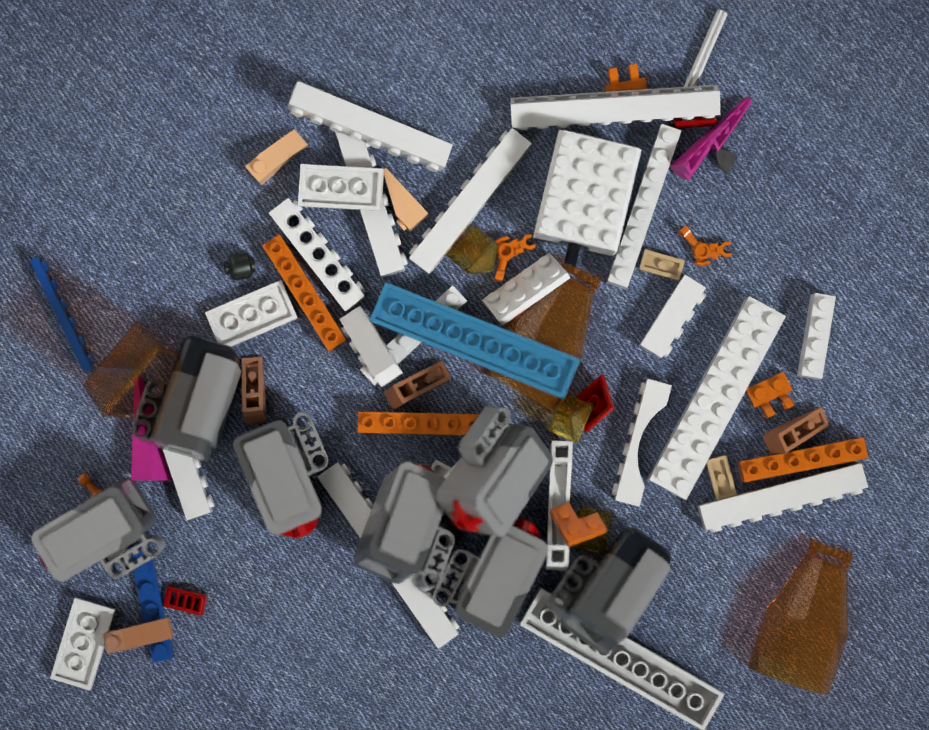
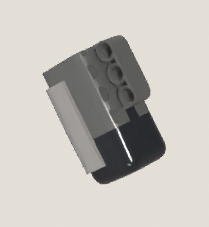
(194, 402)
(613, 592)

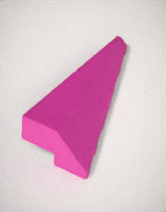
(714, 138)
(147, 460)

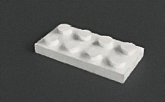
(340, 187)
(526, 289)
(251, 314)
(82, 643)

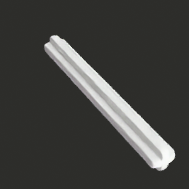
(706, 48)

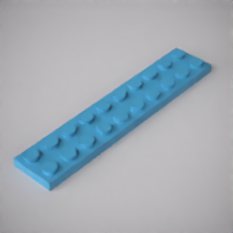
(475, 340)

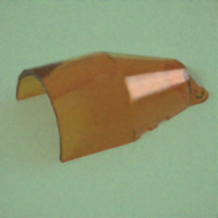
(555, 321)
(806, 623)

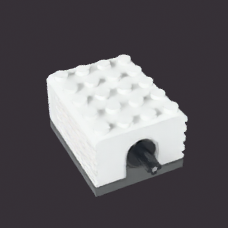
(586, 195)

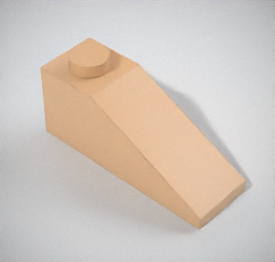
(276, 157)
(406, 207)

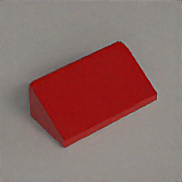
(697, 121)

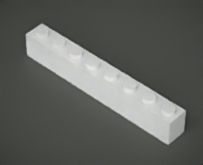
(368, 126)
(470, 201)
(643, 206)
(377, 223)
(783, 496)

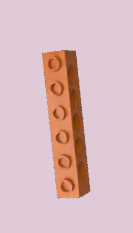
(304, 293)
(415, 423)
(802, 459)

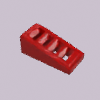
(201, 605)

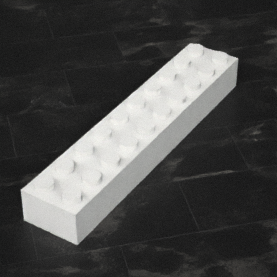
(716, 397)
(630, 665)

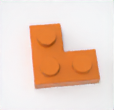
(574, 529)

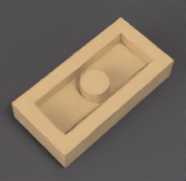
(661, 265)
(721, 478)

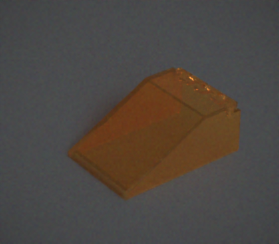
(123, 368)

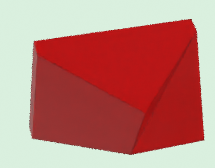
(598, 395)

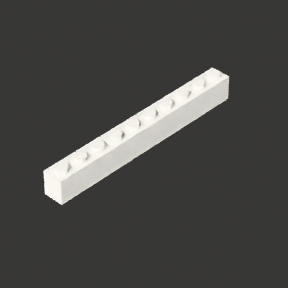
(615, 107)
(357, 511)

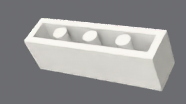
(672, 317)
(816, 336)
(370, 346)
(189, 485)

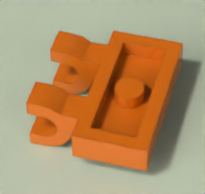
(634, 83)
(768, 390)

